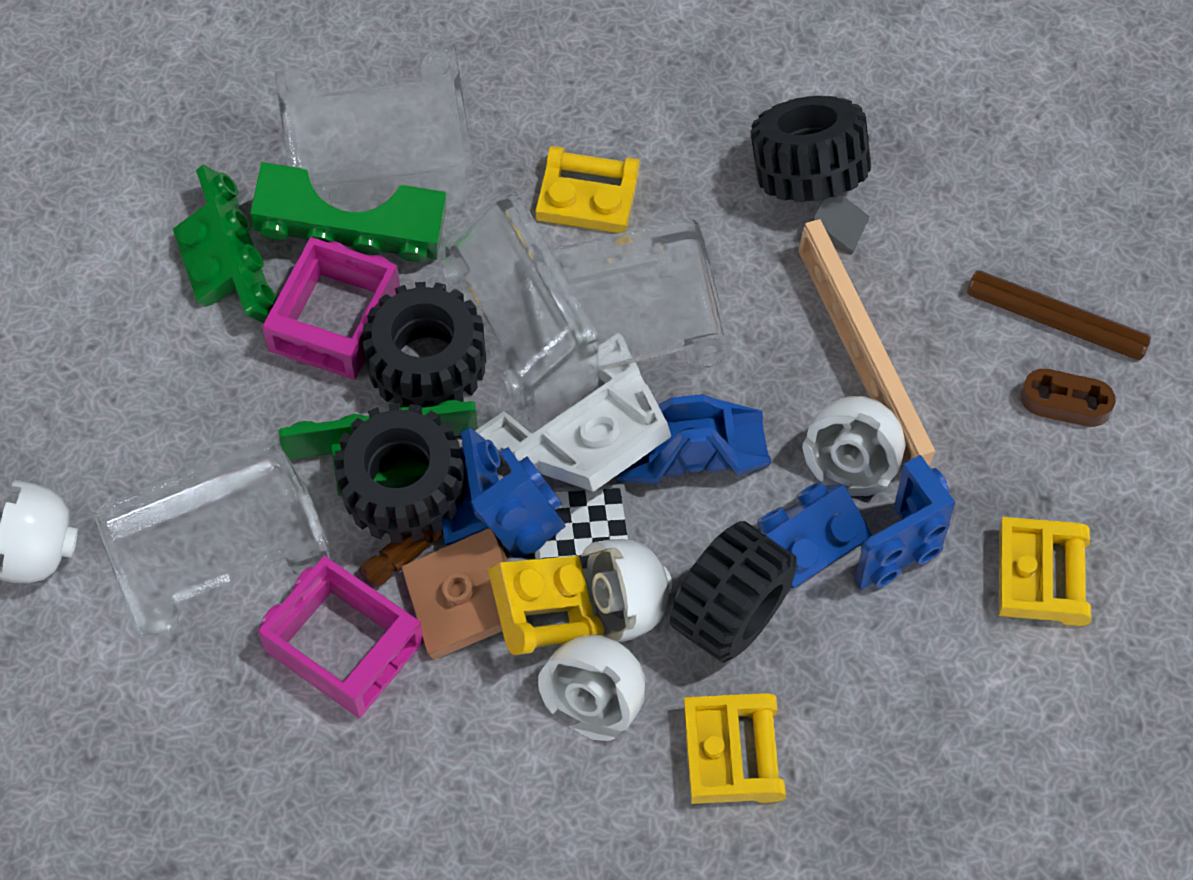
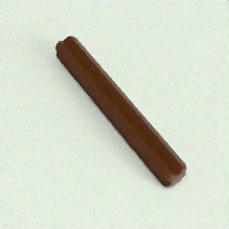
(1059, 315)

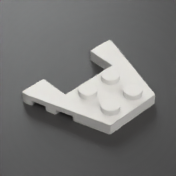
(593, 436)

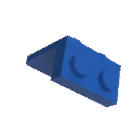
(925, 517)

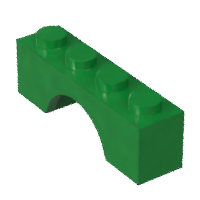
(403, 225)

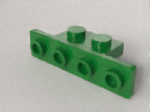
(221, 251)
(322, 438)

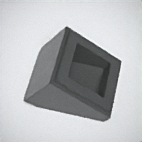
(842, 222)

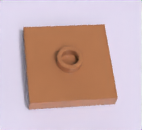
(455, 593)

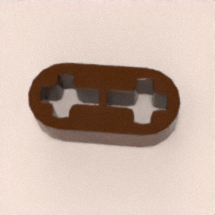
(1068, 397)

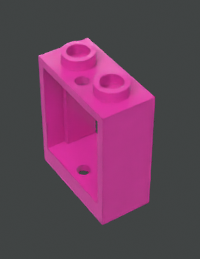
(312, 344)
(377, 668)

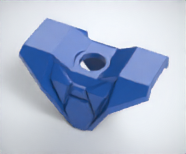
(706, 436)

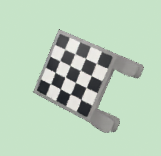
(588, 519)

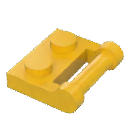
(587, 202)
(1028, 570)
(542, 588)
(716, 754)

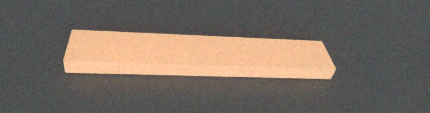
(861, 337)

